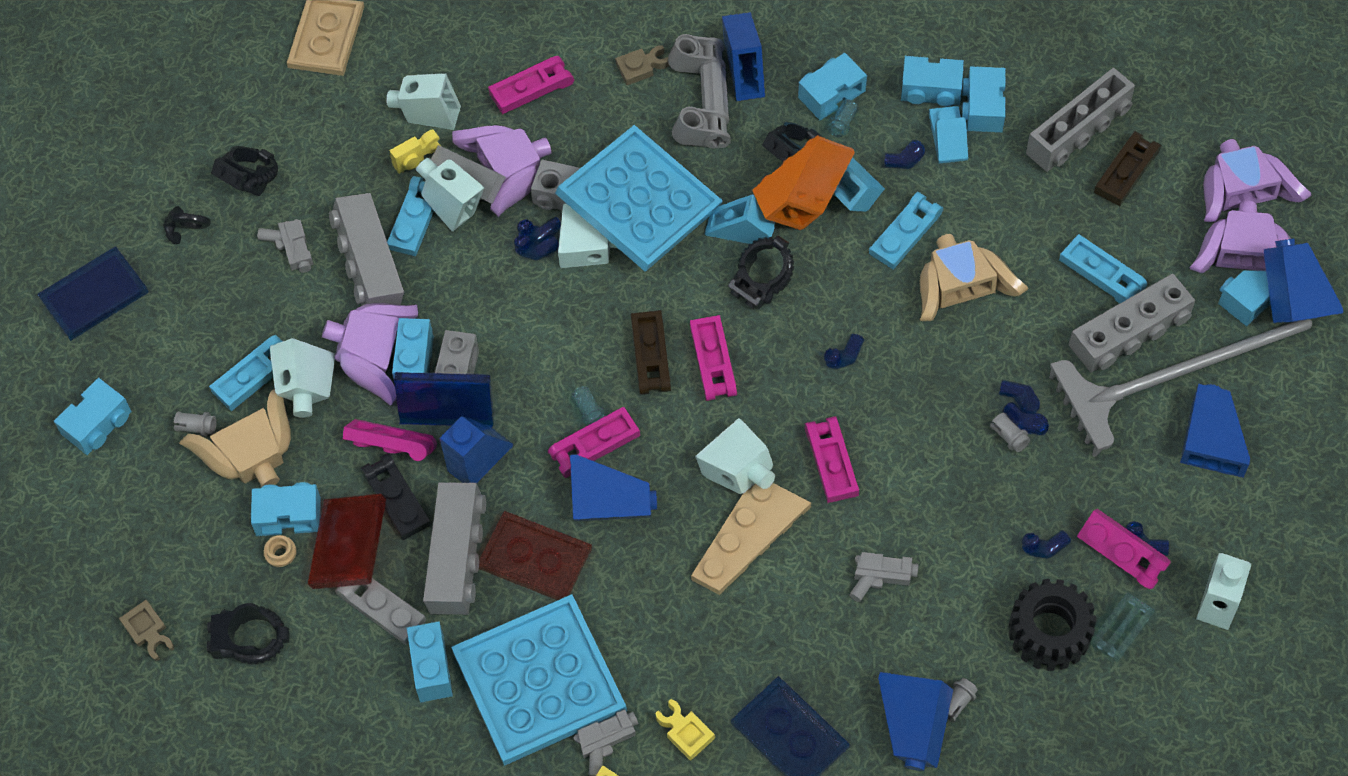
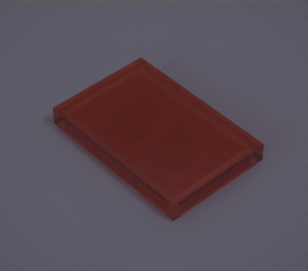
(347, 541)
(534, 556)

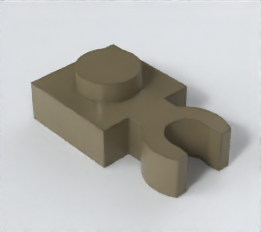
(638, 66)
(145, 627)

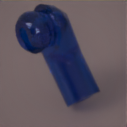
(907, 158)
(539, 233)
(534, 250)
(841, 358)
(1023, 395)
(1031, 422)
(1160, 545)
(1045, 548)

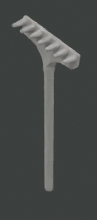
(1093, 402)

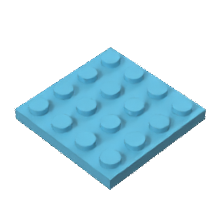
(639, 197)
(538, 679)

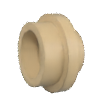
(276, 543)

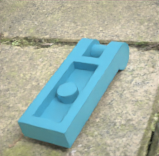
(411, 221)
(905, 231)
(1102, 269)
(245, 376)

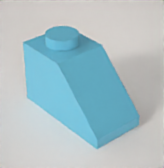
(739, 221)
(1245, 295)

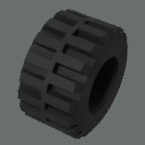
(1043, 647)

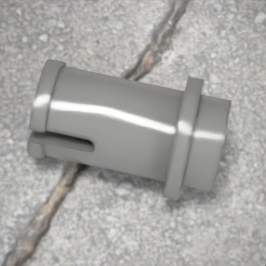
(195, 423)
(1014, 436)
(962, 693)

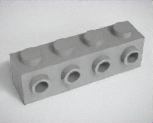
(1080, 120)
(365, 250)
(1132, 323)
(454, 549)

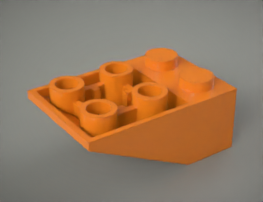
(803, 183)

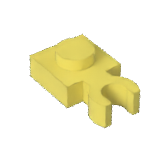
(412, 152)
(687, 732)

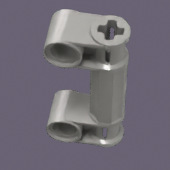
(703, 125)

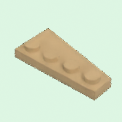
(747, 533)

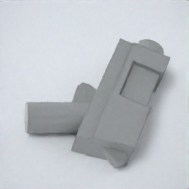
(293, 239)
(875, 570)
(599, 737)

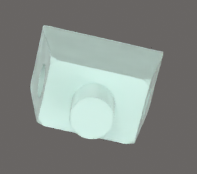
(426, 100)
(450, 191)
(580, 242)
(301, 374)
(737, 459)
(1225, 585)

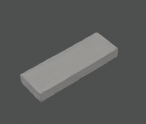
(486, 177)

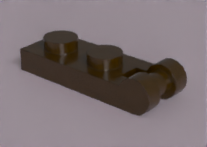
(1127, 169)
(650, 351)

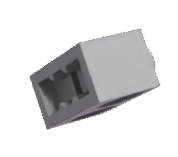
(550, 175)
(458, 353)

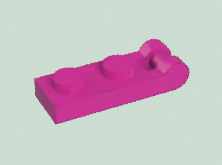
(530, 84)
(712, 357)
(390, 439)
(596, 439)
(832, 460)
(1123, 548)

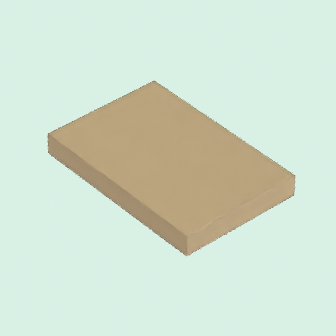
(325, 36)

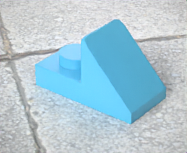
(949, 134)

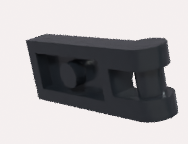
(400, 501)

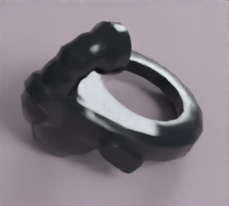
(179, 219)

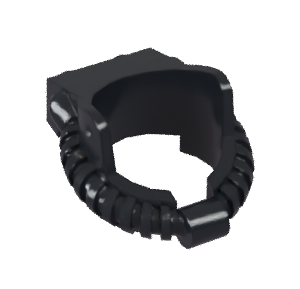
(779, 143)
(244, 178)
(757, 293)
(223, 630)

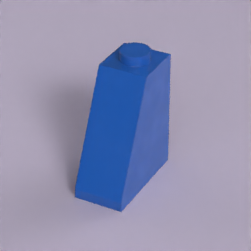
(744, 56)
(1298, 283)
(1214, 433)
(472, 449)
(608, 493)
(915, 717)

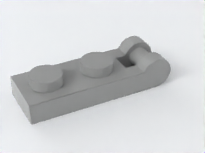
(383, 608)

